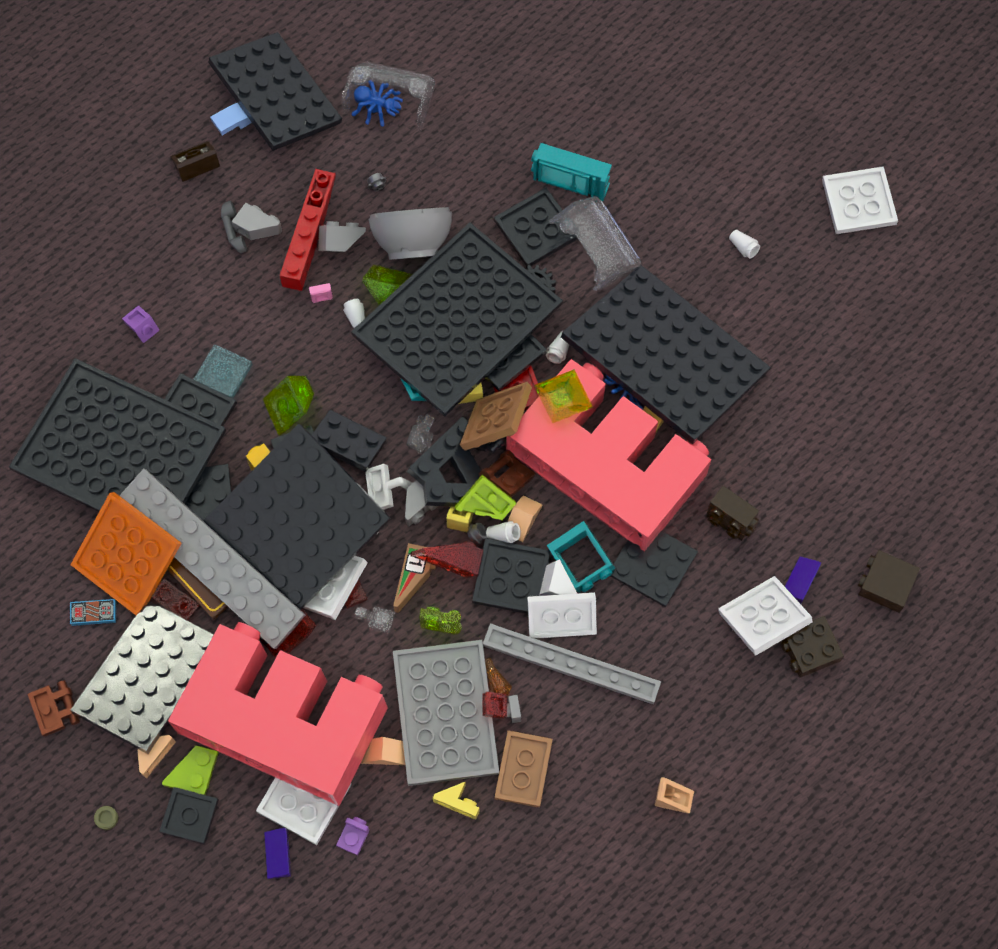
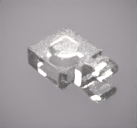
(420, 437)
(379, 619)

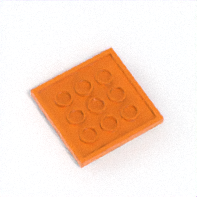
(125, 553)

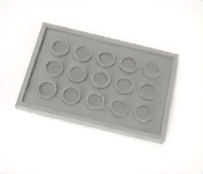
(443, 713)

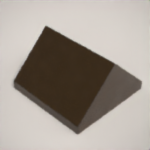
(195, 161)

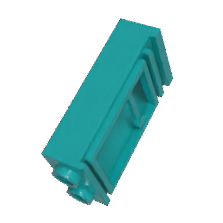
(570, 171)

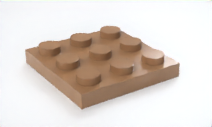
(496, 416)

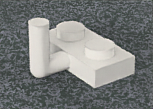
(380, 485)

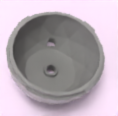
(411, 231)

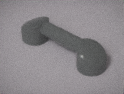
(227, 212)

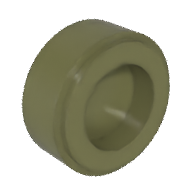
(106, 818)

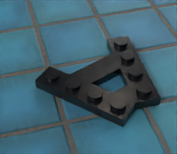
(428, 465)

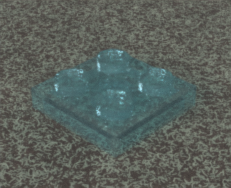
(223, 371)

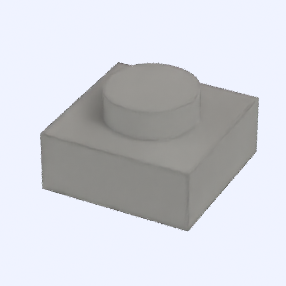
(513, 709)

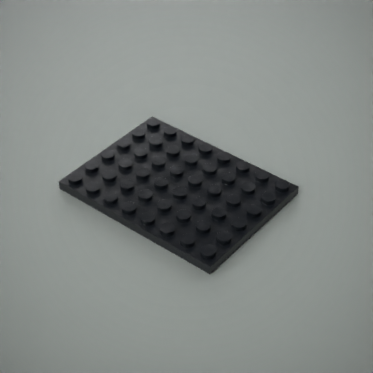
(457, 318)
(665, 353)
(106, 431)
(298, 517)

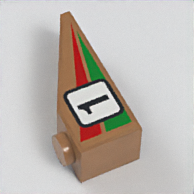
(412, 577)

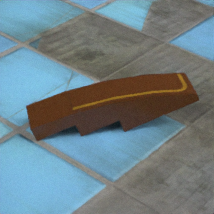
(196, 589)

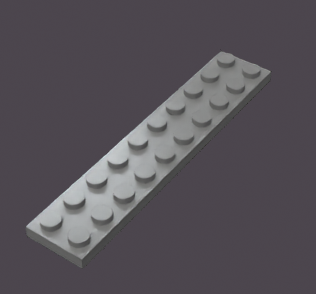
(216, 561)

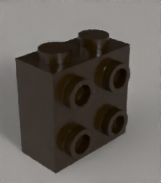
(732, 514)
(888, 581)
(812, 648)

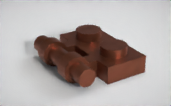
(46, 709)

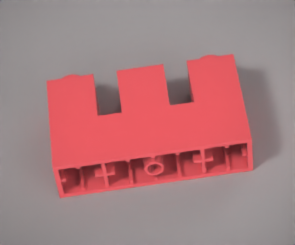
(600, 466)
(273, 727)

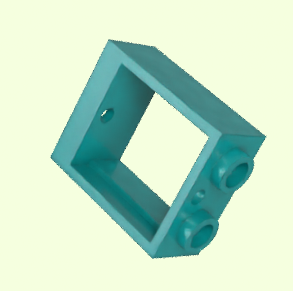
(569, 539)

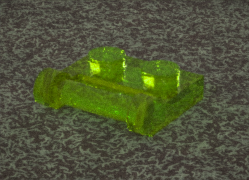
(439, 621)

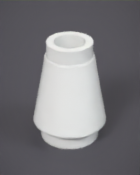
(745, 244)
(354, 311)
(557, 350)
(504, 532)

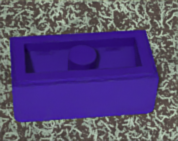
(802, 577)
(277, 853)

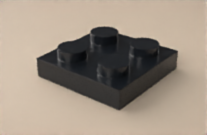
(189, 815)

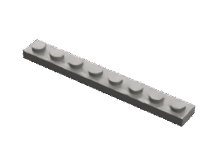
(571, 663)

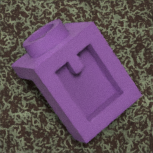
(141, 323)
(353, 835)

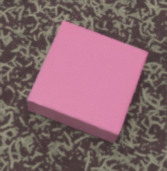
(320, 293)

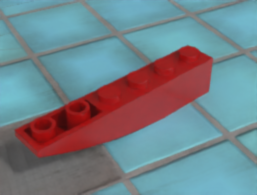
(307, 231)

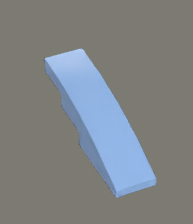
(230, 118)

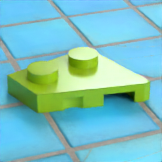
(486, 499)
(193, 771)

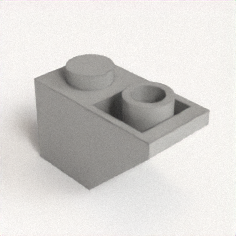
(255, 224)
(338, 238)
(416, 504)

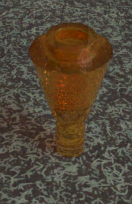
(497, 682)

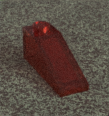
(457, 558)

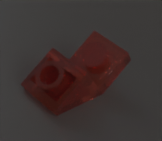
(296, 637)

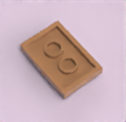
(523, 769)

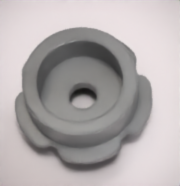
(376, 181)
(477, 533)

